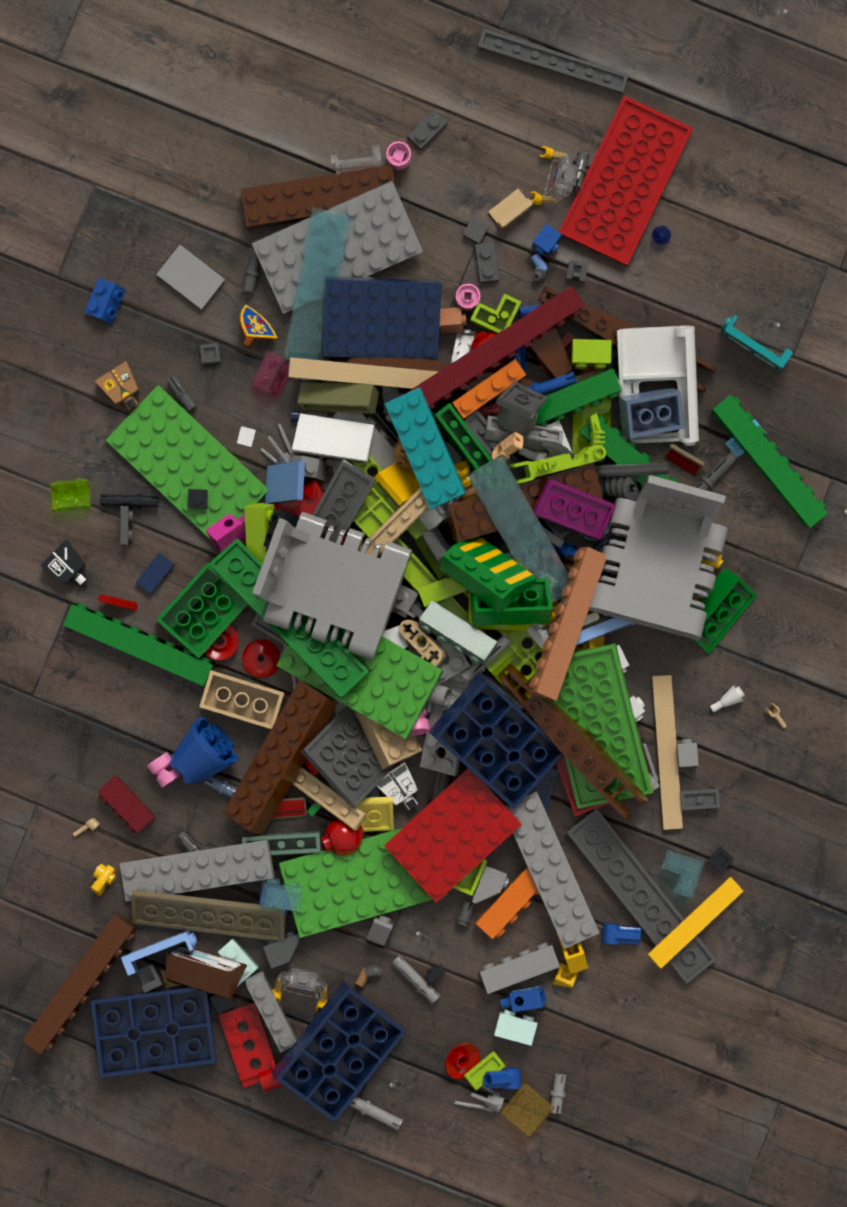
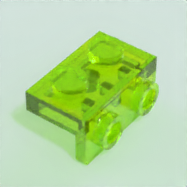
(70, 495)

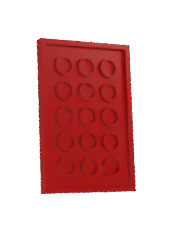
(452, 835)

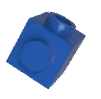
(546, 240)

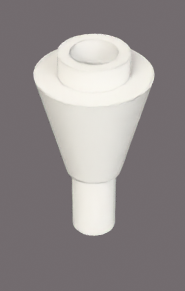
(732, 696)

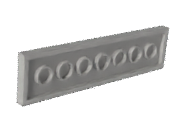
(199, 869)
(552, 873)

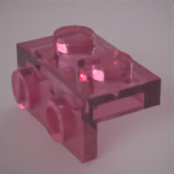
(271, 374)

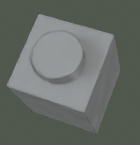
(687, 753)

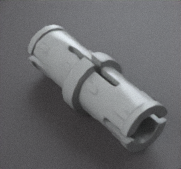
(558, 1092)

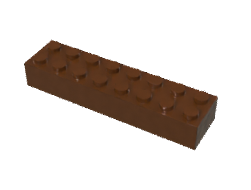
(294, 199)
(470, 518)
(279, 758)
(76, 987)

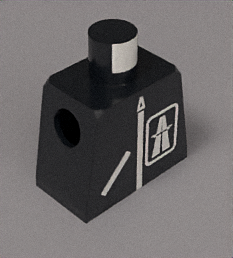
(66, 564)

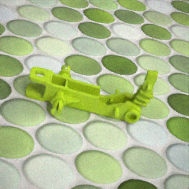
(561, 462)

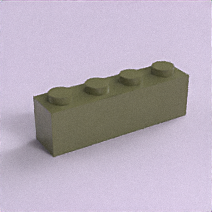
(338, 397)

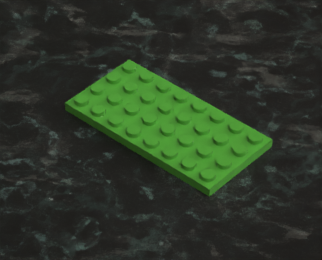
(182, 455)
(390, 693)
(600, 702)
(350, 886)

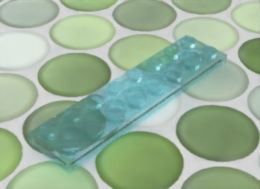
(321, 258)
(518, 524)

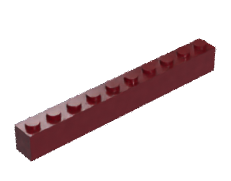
(500, 346)

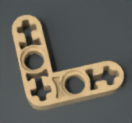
(431, 645)

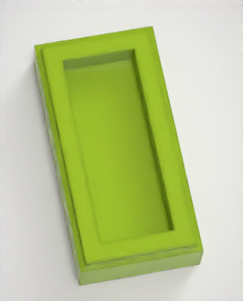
(489, 1063)

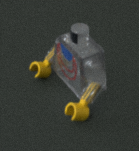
(560, 178)
(302, 983)

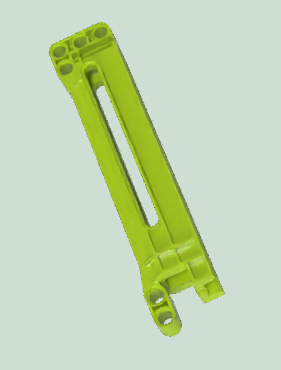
(374, 513)

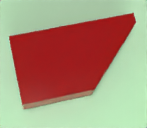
(117, 602)

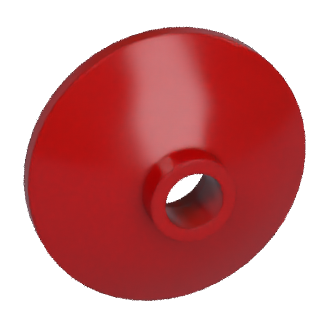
(228, 648)
(257, 668)
(461, 1060)

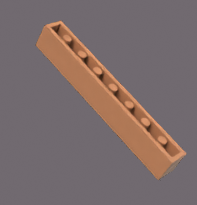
(567, 623)

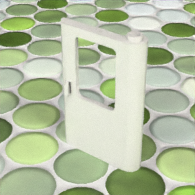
(661, 356)

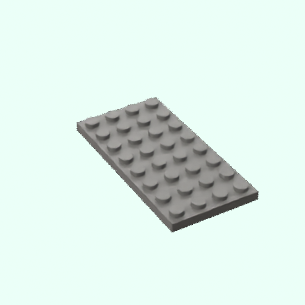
(375, 240)

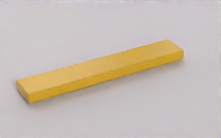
(695, 922)

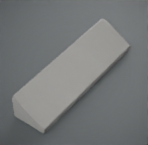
(531, 440)

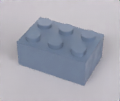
(651, 412)

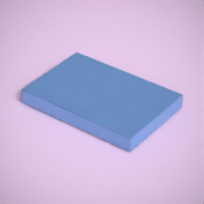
(285, 482)

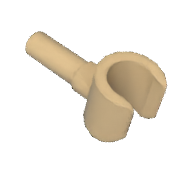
(775, 713)
(92, 824)

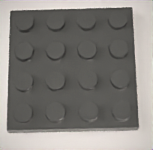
(346, 757)

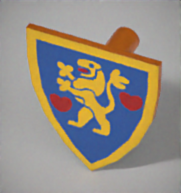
(255, 326)

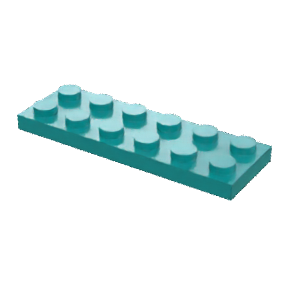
(425, 448)

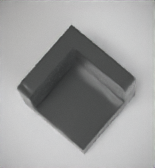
(149, 977)

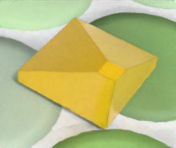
(563, 977)

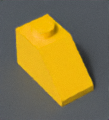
(574, 957)

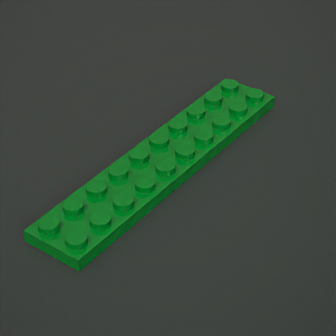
(329, 660)

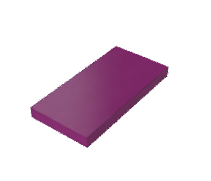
(574, 508)

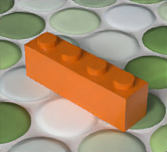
(488, 389)
(506, 906)

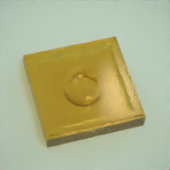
(527, 1110)

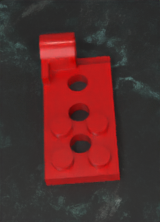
(262, 1049)

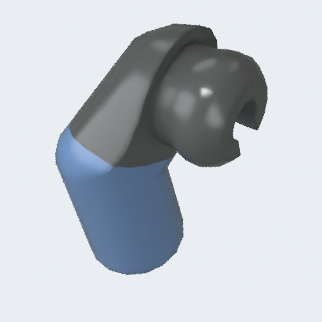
(541, 268)

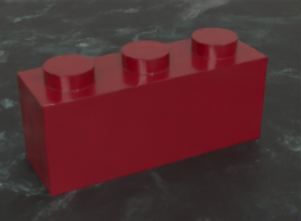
(126, 804)

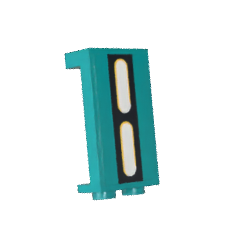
(754, 348)

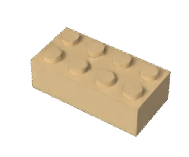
(242, 699)
(387, 745)

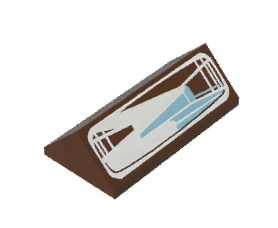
(204, 971)

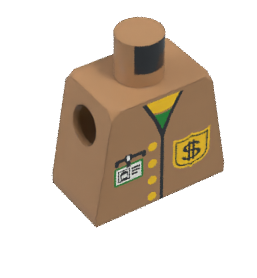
(120, 385)

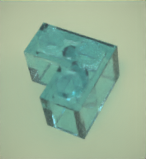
(687, 869)
(280, 895)

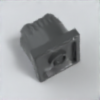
(519, 408)

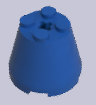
(203, 752)

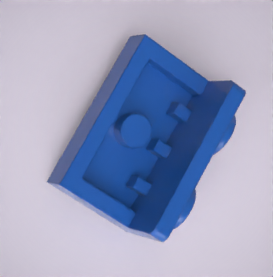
(105, 300)

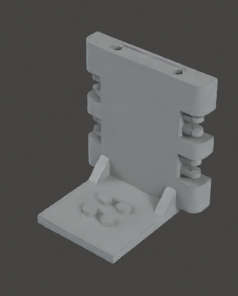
(662, 557)
(331, 583)

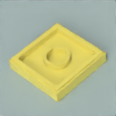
(378, 812)

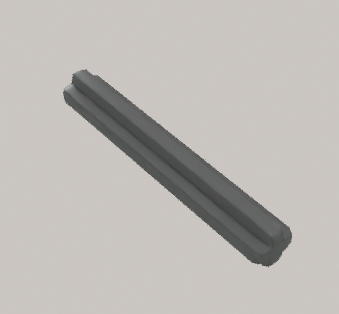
(632, 469)

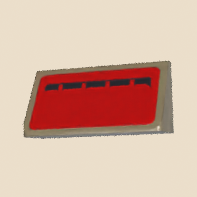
(683, 460)
(291, 808)

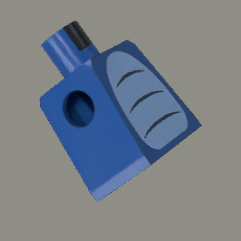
(533, 998)

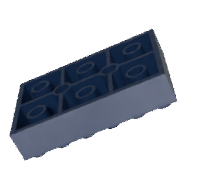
(381, 318)
(496, 741)
(153, 1031)
(339, 1051)

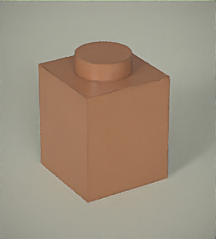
(452, 320)

